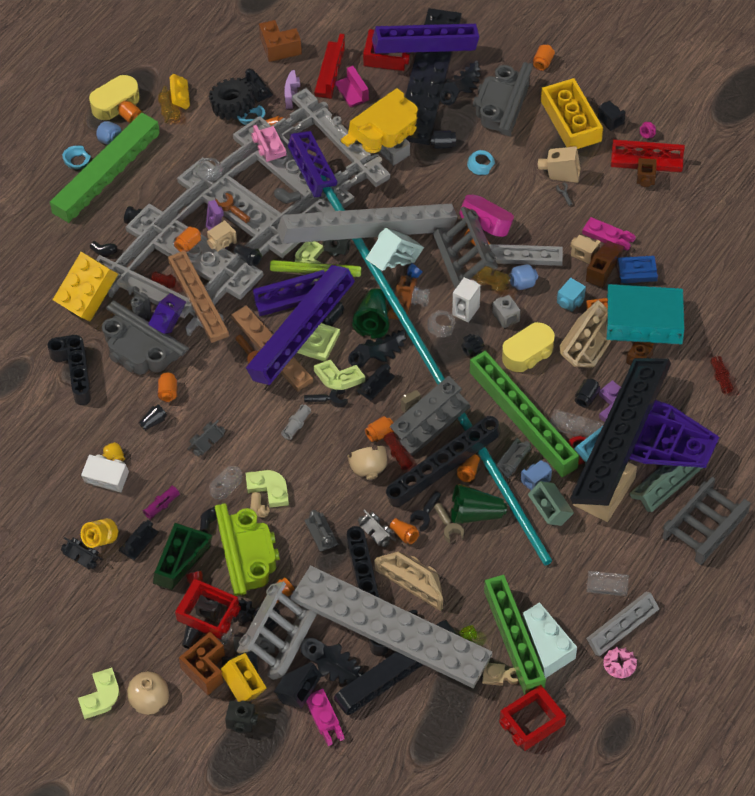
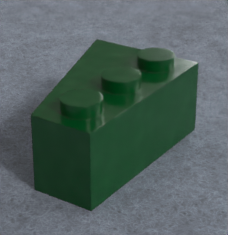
(180, 554)

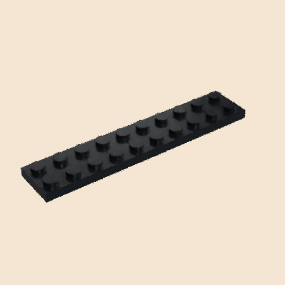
(429, 78)
(620, 432)

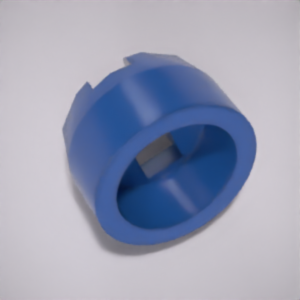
(414, 270)

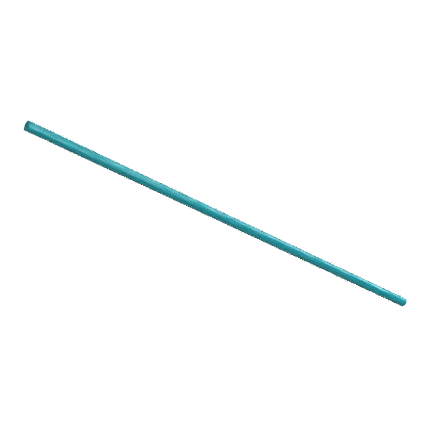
(438, 377)

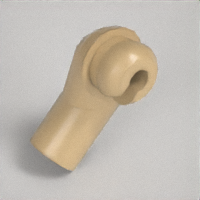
(256, 506)

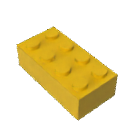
(571, 114)

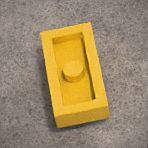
(179, 91)

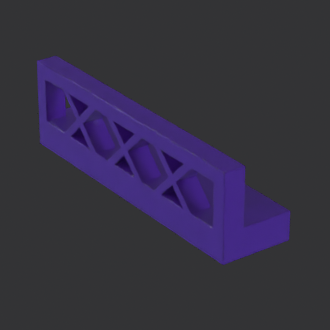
(306, 162)
(288, 297)

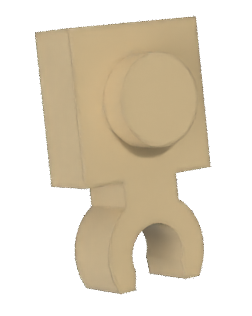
(495, 675)

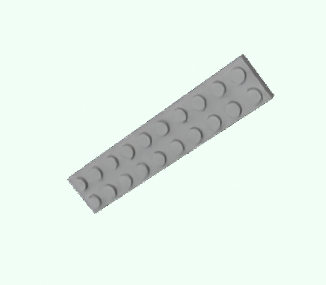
(392, 626)

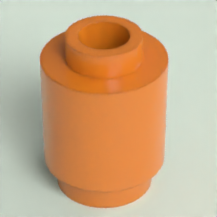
(543, 57)
(128, 111)
(187, 239)
(167, 387)
(378, 429)

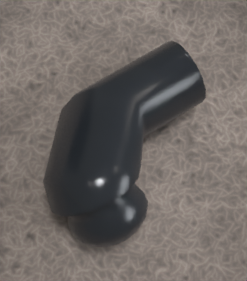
(104, 250)
(207, 518)

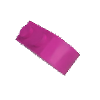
(491, 217)

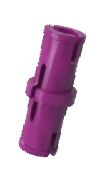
(169, 495)

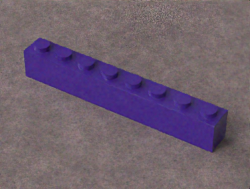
(300, 325)

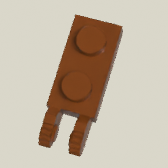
(404, 296)

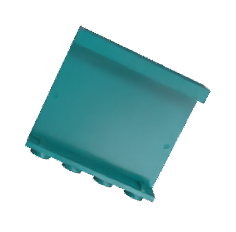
(645, 314)

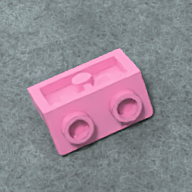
(268, 143)

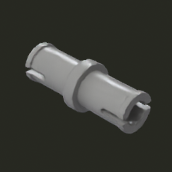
(296, 422)

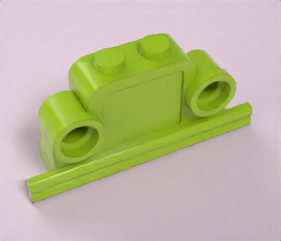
(246, 549)

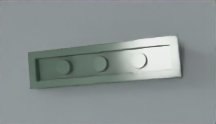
(662, 485)

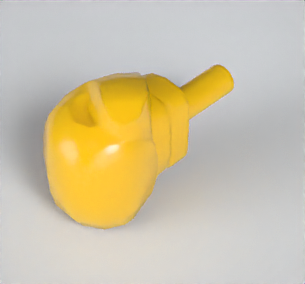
(113, 451)

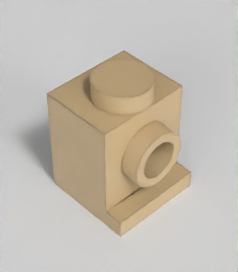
(221, 236)
(584, 248)

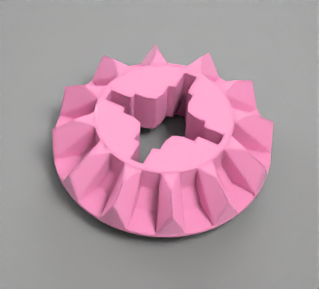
(615, 669)

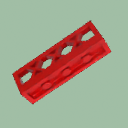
(330, 68)
(629, 156)

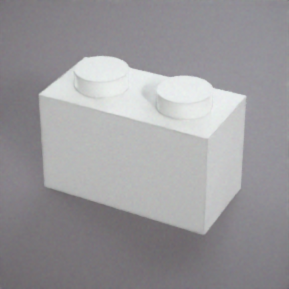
(466, 299)
(105, 473)

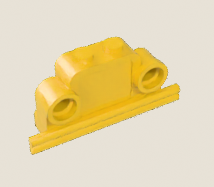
(383, 123)

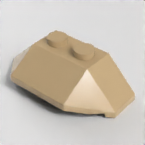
(587, 337)
(412, 576)

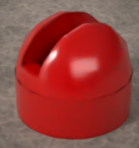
(197, 575)

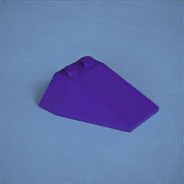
(673, 439)

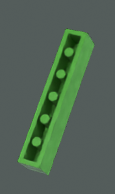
(514, 634)

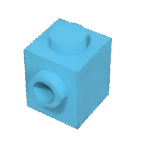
(571, 295)

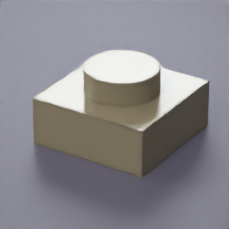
(410, 400)

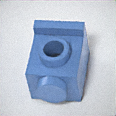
(535, 474)

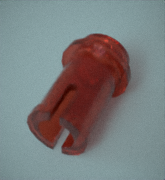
(162, 279)

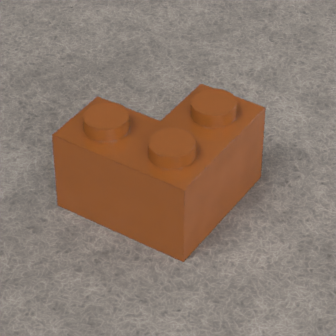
(279, 44)
(200, 663)

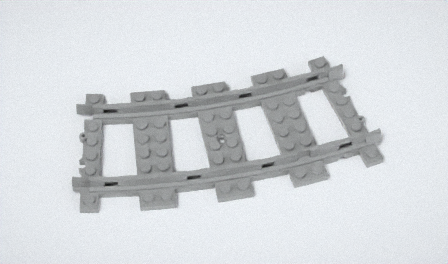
(222, 268)

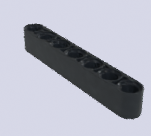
(439, 469)
(363, 564)
(379, 679)

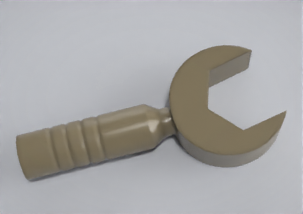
(450, 527)

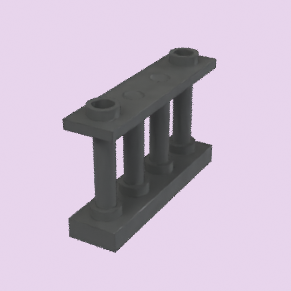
(450, 251)
(430, 416)
(714, 537)

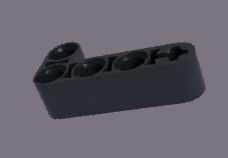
(72, 349)

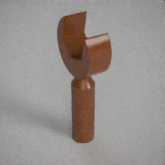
(229, 205)
(246, 347)

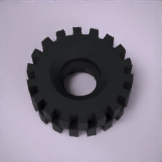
(232, 98)

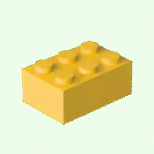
(85, 286)

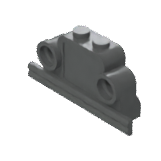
(502, 98)
(137, 343)

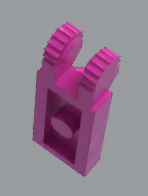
(604, 232)
(324, 716)

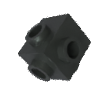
(334, 249)
(241, 716)

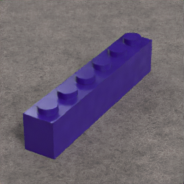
(425, 38)

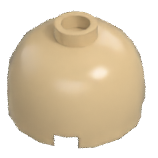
(368, 461)
(148, 692)

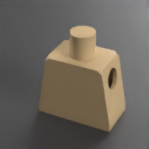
(562, 164)

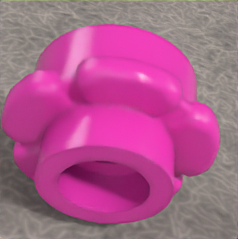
(648, 130)

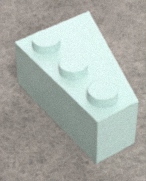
(394, 249)
(548, 639)

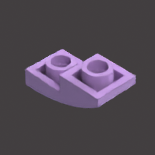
(291, 86)

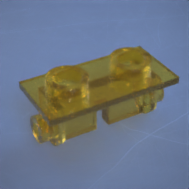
(168, 109)
(497, 281)

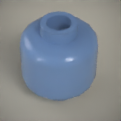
(107, 132)
(523, 277)

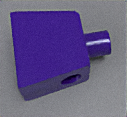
(165, 315)

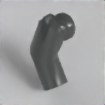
(286, 197)

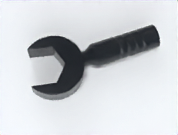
(324, 397)
(423, 515)

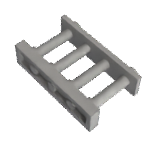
(296, 632)

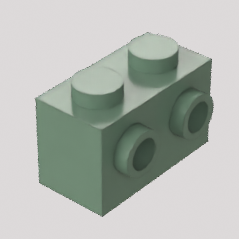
(550, 503)

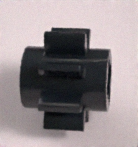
(472, 345)
(245, 613)

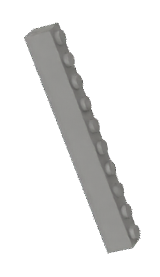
(365, 223)

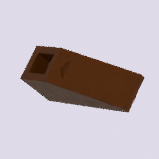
(603, 263)

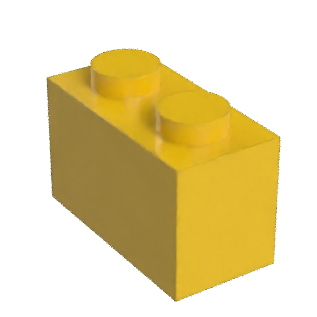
(242, 678)

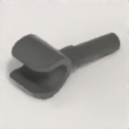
(564, 193)

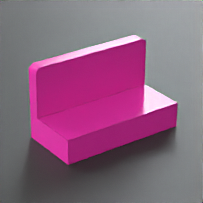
(353, 88)

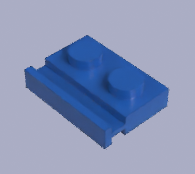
(637, 269)

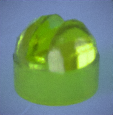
(469, 633)

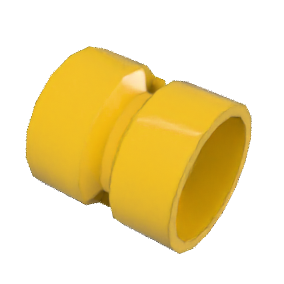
(99, 533)

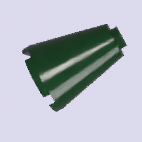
(372, 315)
(475, 505)

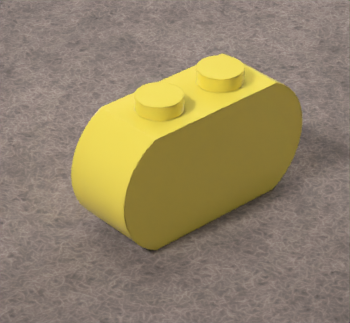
(107, 98)
(528, 347)

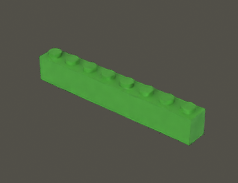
(104, 167)
(524, 414)

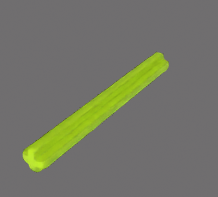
(303, 267)

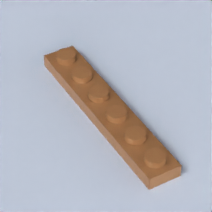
(198, 296)
(259, 335)

